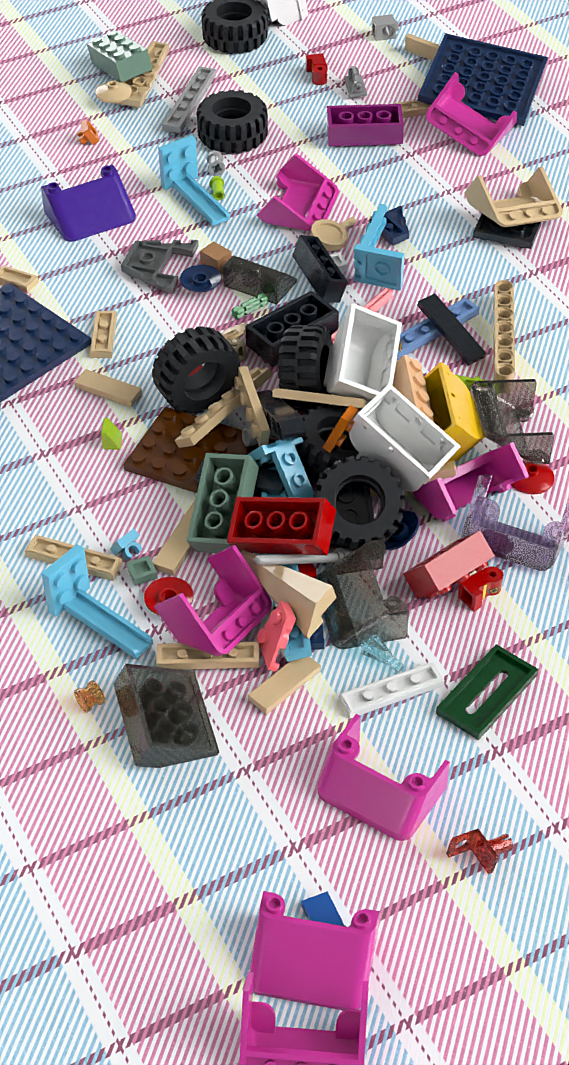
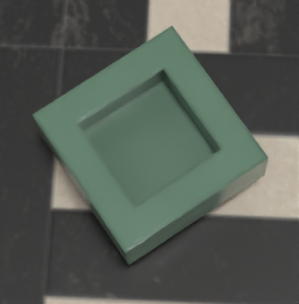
(141, 570)

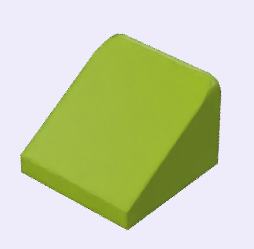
(110, 435)

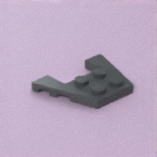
(148, 259)

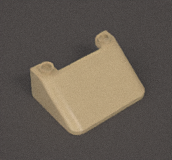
(534, 202)

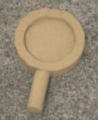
(331, 233)

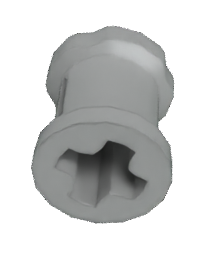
(213, 162)

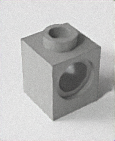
(379, 30)

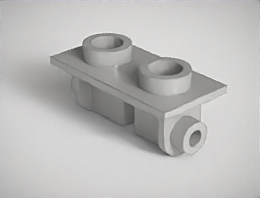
(355, 83)

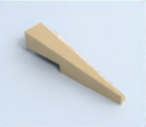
(305, 594)

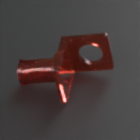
(484, 850)

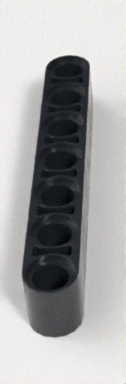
(281, 418)

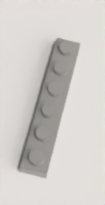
(189, 100)

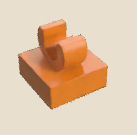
(87, 133)

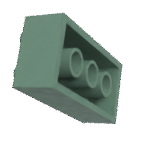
(119, 56)
(220, 483)

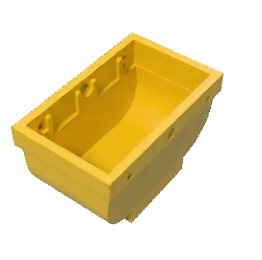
(453, 409)

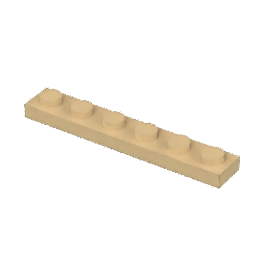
(218, 411)

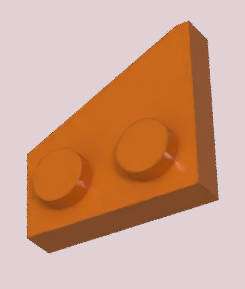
(338, 435)

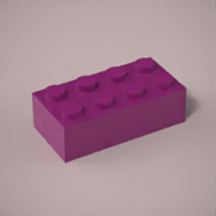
(365, 125)

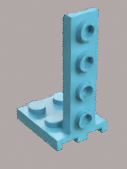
(180, 170)
(374, 264)
(288, 466)
(66, 589)

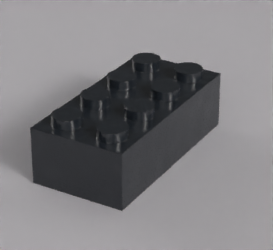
(265, 333)

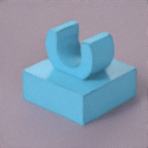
(125, 543)

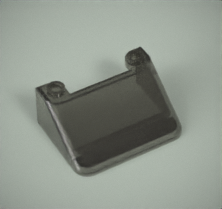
(501, 409)
(359, 602)

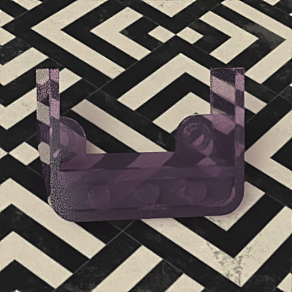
(511, 542)

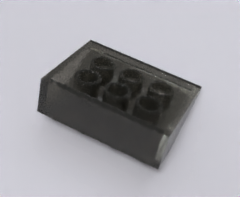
(164, 716)

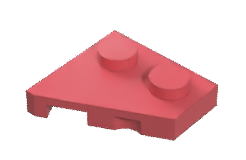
(276, 634)

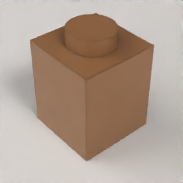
(215, 256)

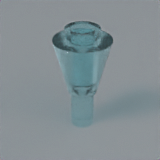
(376, 649)

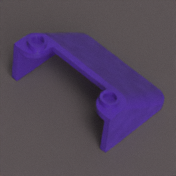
(88, 206)

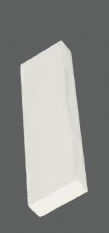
(391, 690)

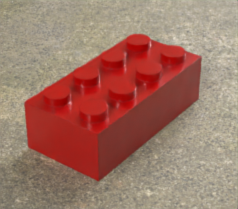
(282, 525)

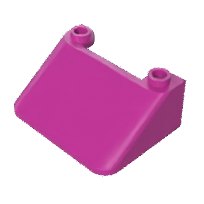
(464, 123)
(306, 199)
(311, 958)

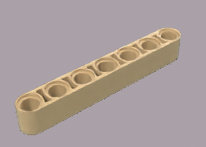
(503, 331)

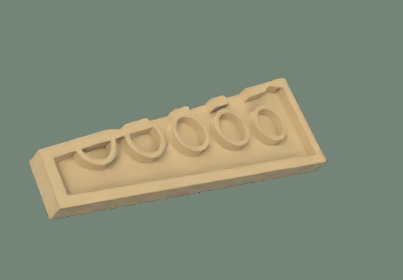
(142, 83)

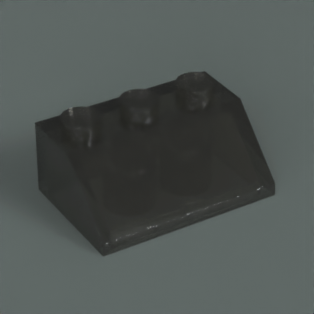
(256, 279)

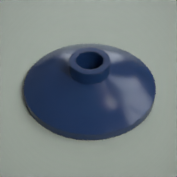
(200, 278)
(405, 532)

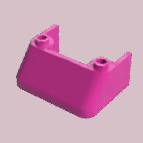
(447, 495)
(240, 609)
(372, 796)
(274, 1045)

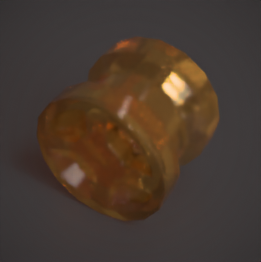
(89, 696)

